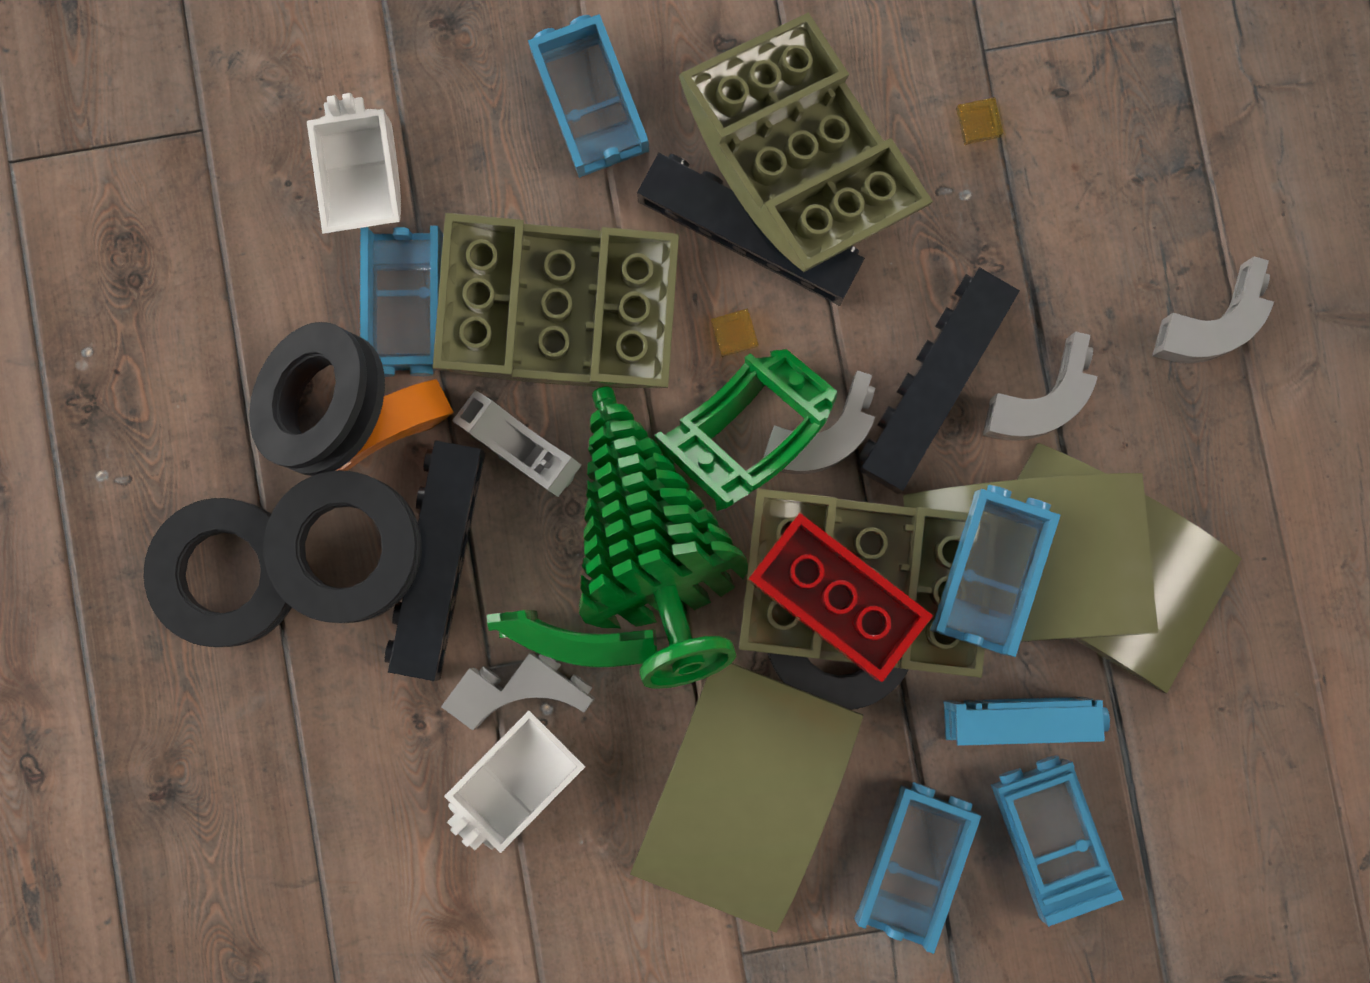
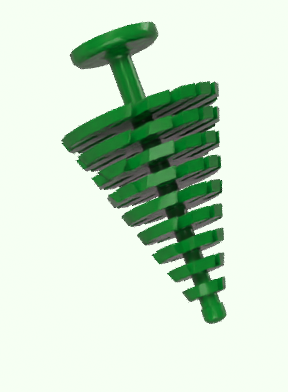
(651, 547)

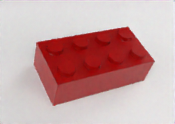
(840, 597)

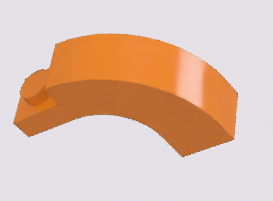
(405, 414)

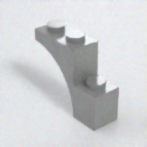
(537, 677)

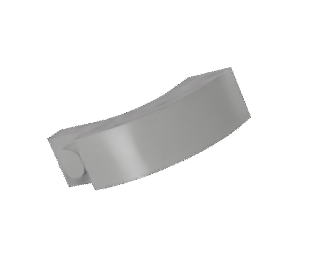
(1196, 341)
(1027, 419)
(838, 441)
(517, 443)

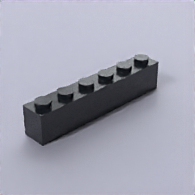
(717, 214)
(938, 381)
(445, 527)

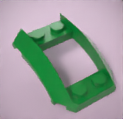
(712, 467)
(573, 646)

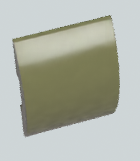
(799, 144)
(555, 303)
(900, 543)
(1098, 560)
(1187, 578)
(748, 795)

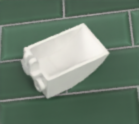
(354, 166)
(510, 785)

